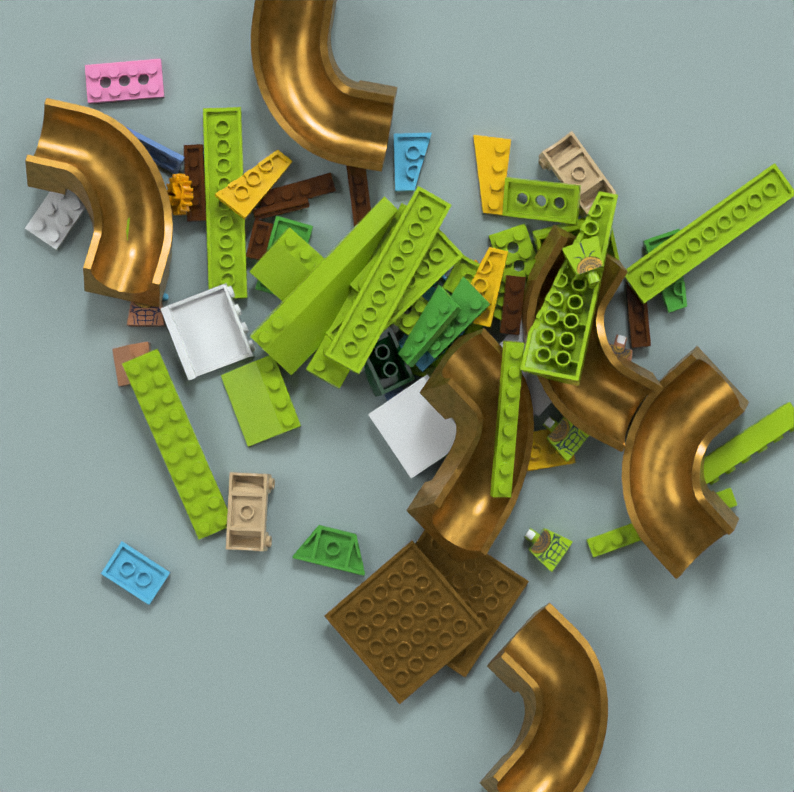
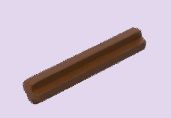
(281, 208)

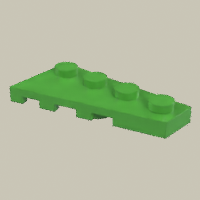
(675, 294)
(472, 306)
(432, 322)

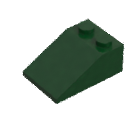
(385, 367)

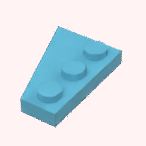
(408, 158)

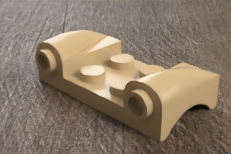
(575, 166)
(248, 511)

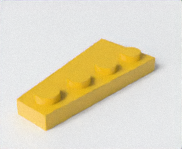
(492, 167)
(250, 188)
(488, 282)

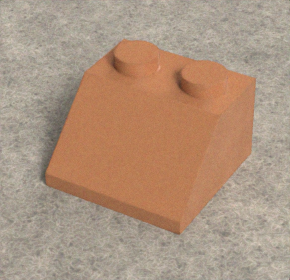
(125, 354)

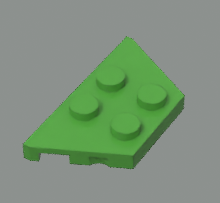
(332, 549)

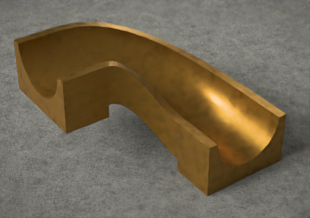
(310, 93)
(115, 182)
(609, 383)
(666, 462)
(458, 500)
(563, 707)

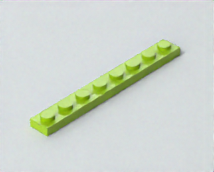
(507, 419)
(627, 534)

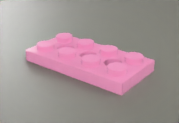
(117, 70)

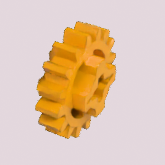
(180, 194)

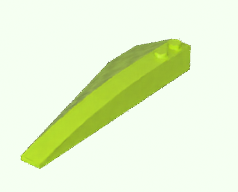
(306, 314)
(564, 323)

